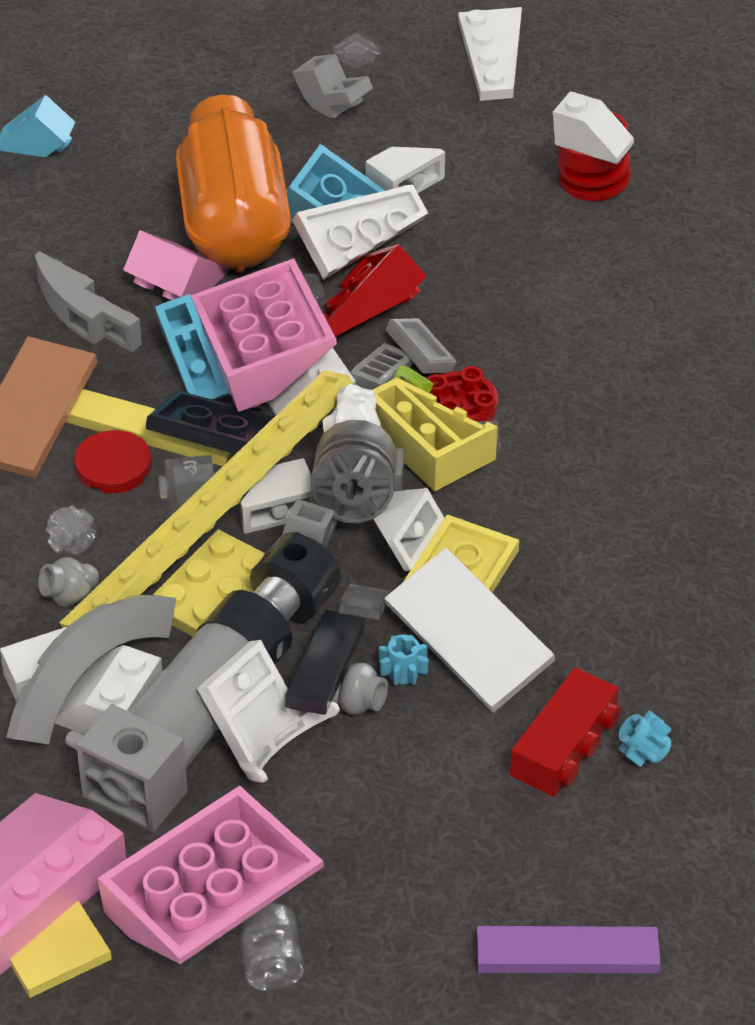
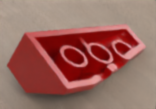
(372, 287)

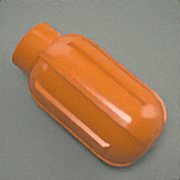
(232, 185)

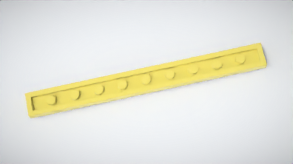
(217, 495)

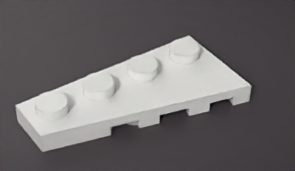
(492, 49)
(355, 227)

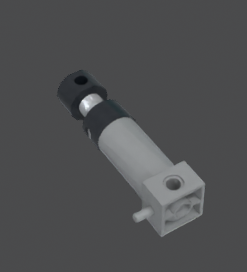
(140, 756)

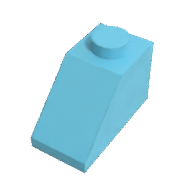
(38, 130)

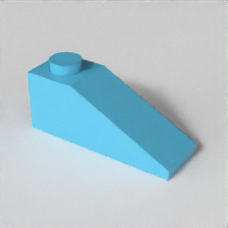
(191, 348)

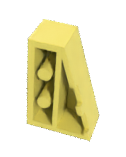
(437, 440)

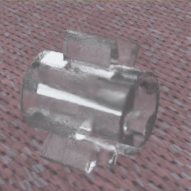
(70, 530)

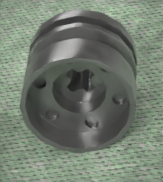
(354, 452)

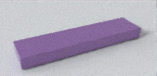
(567, 949)

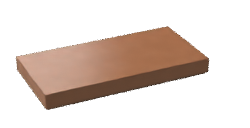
(38, 400)

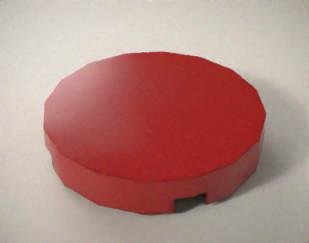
(113, 461)

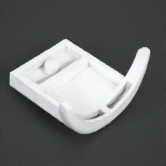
(250, 708)

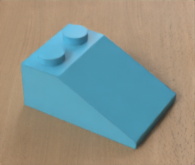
(327, 181)

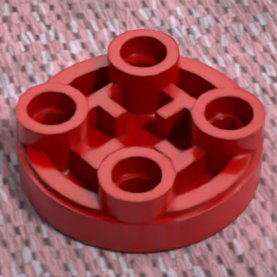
(467, 391)

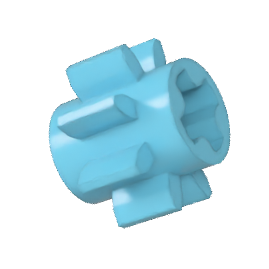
(403, 659)
(644, 738)

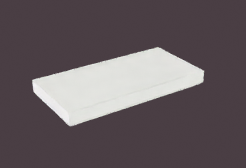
(470, 629)

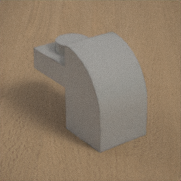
(326, 86)
(311, 521)

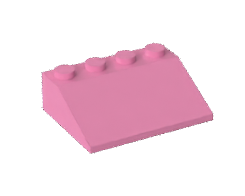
(263, 331)
(48, 864)
(205, 876)

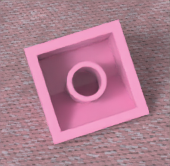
(171, 267)

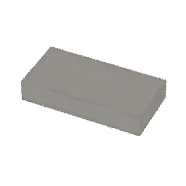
(421, 345)

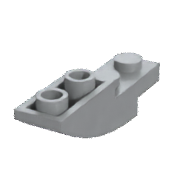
(77, 305)

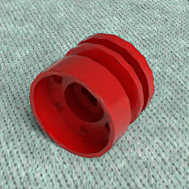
(592, 177)

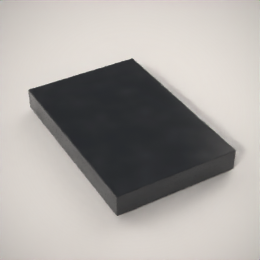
(206, 422)

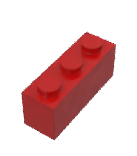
(565, 732)

